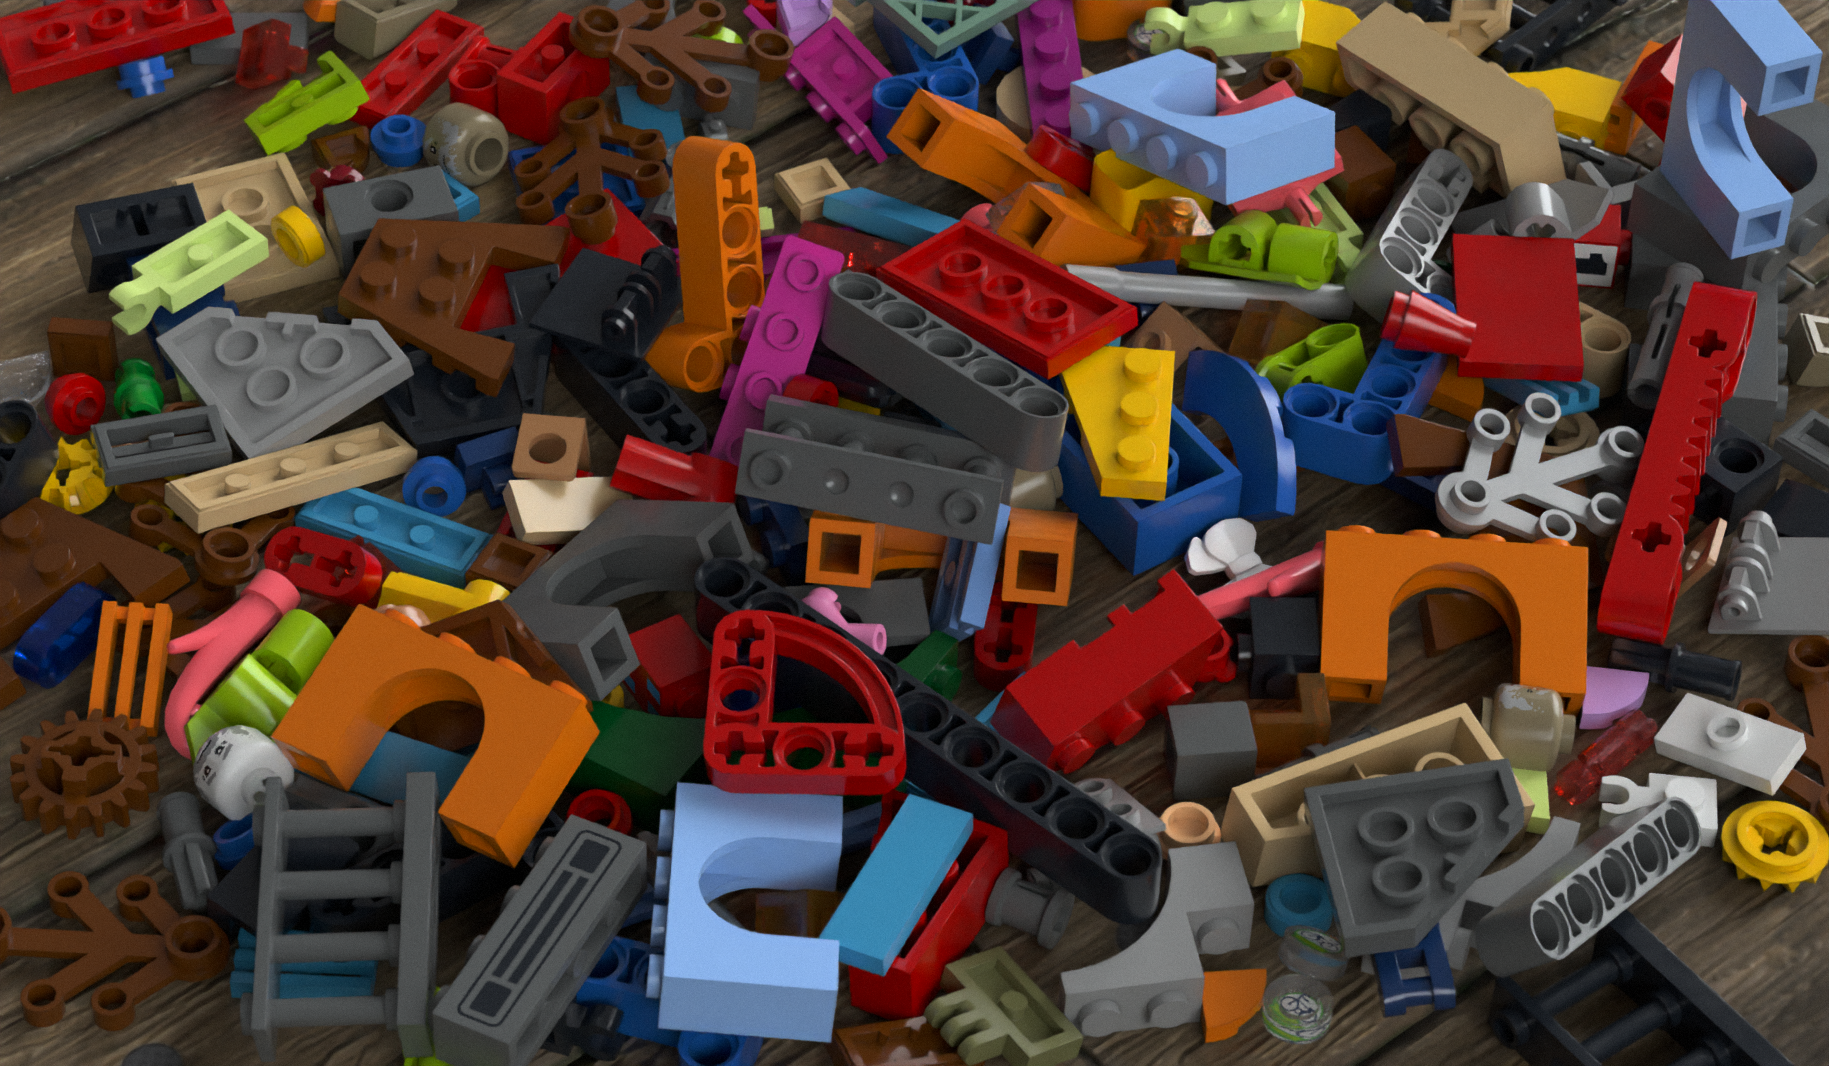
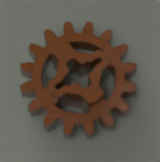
(84, 774)

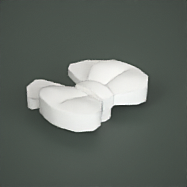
(1226, 547)

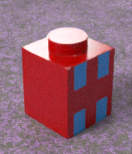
(671, 670)

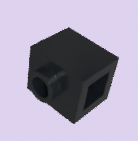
(1278, 645)

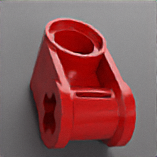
(474, 75)

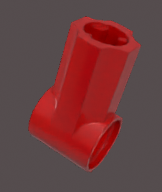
(668, 475)

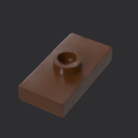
(893, 1044)

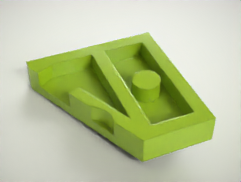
(299, 110)

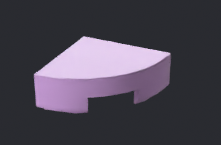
(802, 17)
(1611, 695)

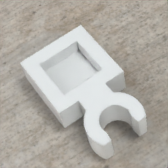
(1697, 792)

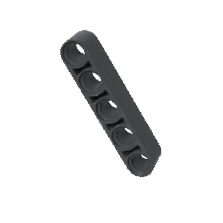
(945, 371)
(1588, 887)

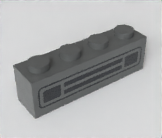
(539, 947)

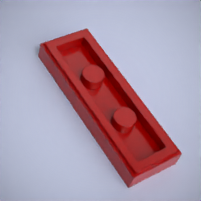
(415, 68)

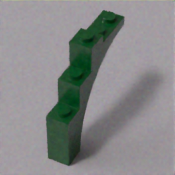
(649, 753)

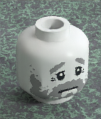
(234, 770)

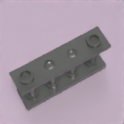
(874, 469)
(406, 945)

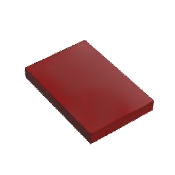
(1523, 307)

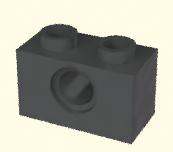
(357, 206)

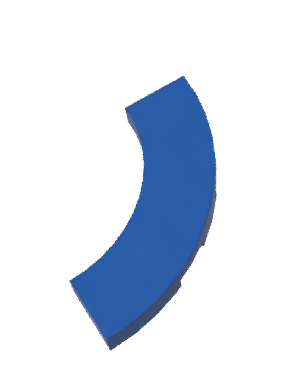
(1250, 416)

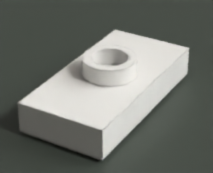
(1730, 743)

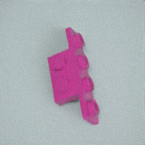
(839, 79)
(778, 340)

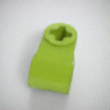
(1326, 357)

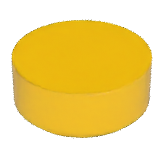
(297, 236)

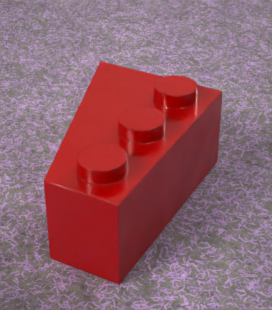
(1113, 683)

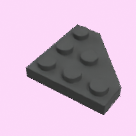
(1408, 847)

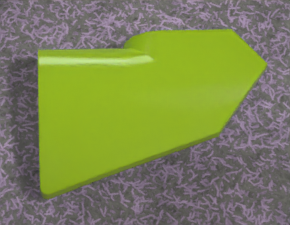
(1278, 254)
(265, 682)

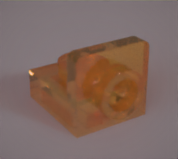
(1168, 226)

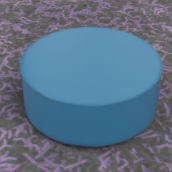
(1297, 901)

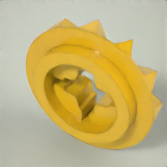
(85, 483)
(1772, 825)

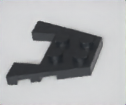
(444, 409)

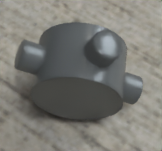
(712, 128)

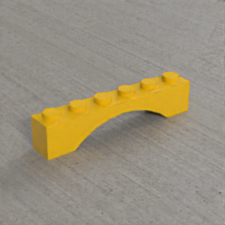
(1578, 97)

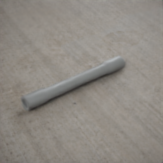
(1328, 302)

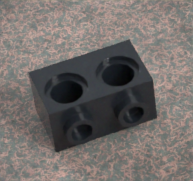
(128, 227)
(1737, 476)

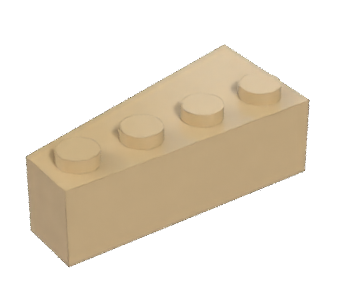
(1454, 100)
(1270, 814)

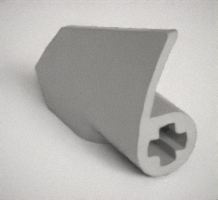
(1538, 210)

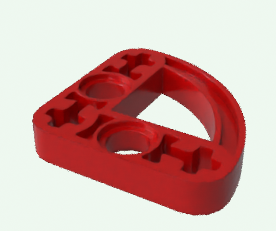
(755, 733)

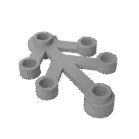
(1472, 502)

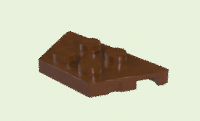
(491, 632)

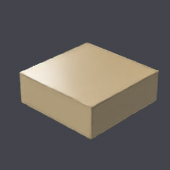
(806, 186)

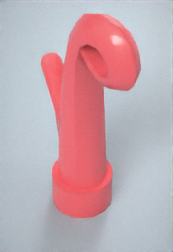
(1285, 579)
(223, 645)

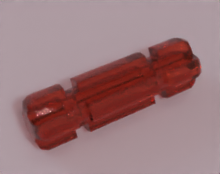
(1605, 757)

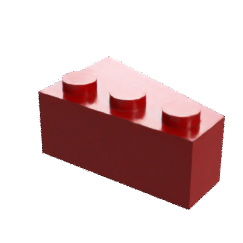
(943, 929)

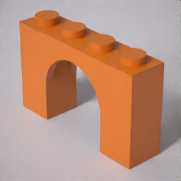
(994, 163)
(1032, 565)
(1532, 585)
(389, 667)

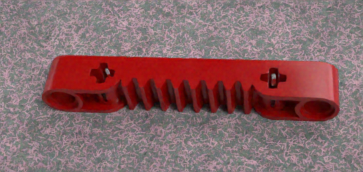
(1700, 377)

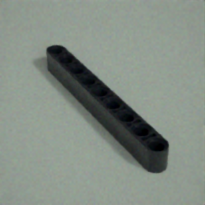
(962, 760)

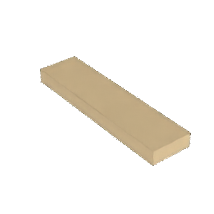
(289, 477)

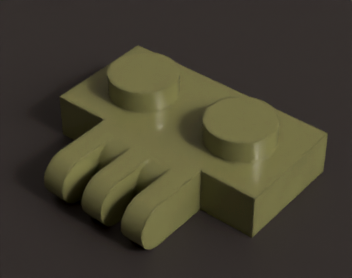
(1000, 1011)

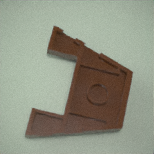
(425, 277)
(1435, 449)
(53, 550)

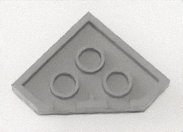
(281, 373)

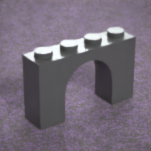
(1792, 146)
(1758, 396)
(620, 555)

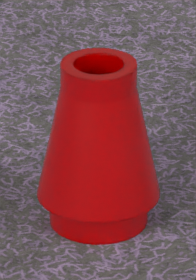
(1425, 326)

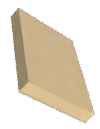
(255, 194)

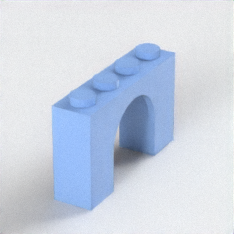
(1166, 122)
(1707, 154)
(728, 976)

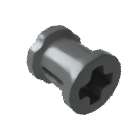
(1029, 908)

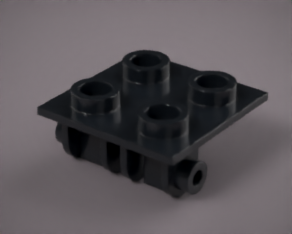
(613, 302)

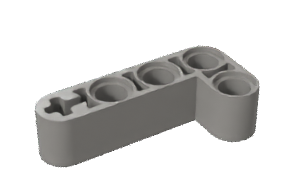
(1408, 234)

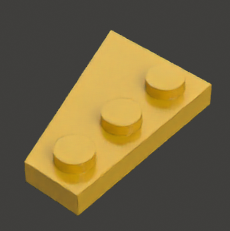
(1124, 418)

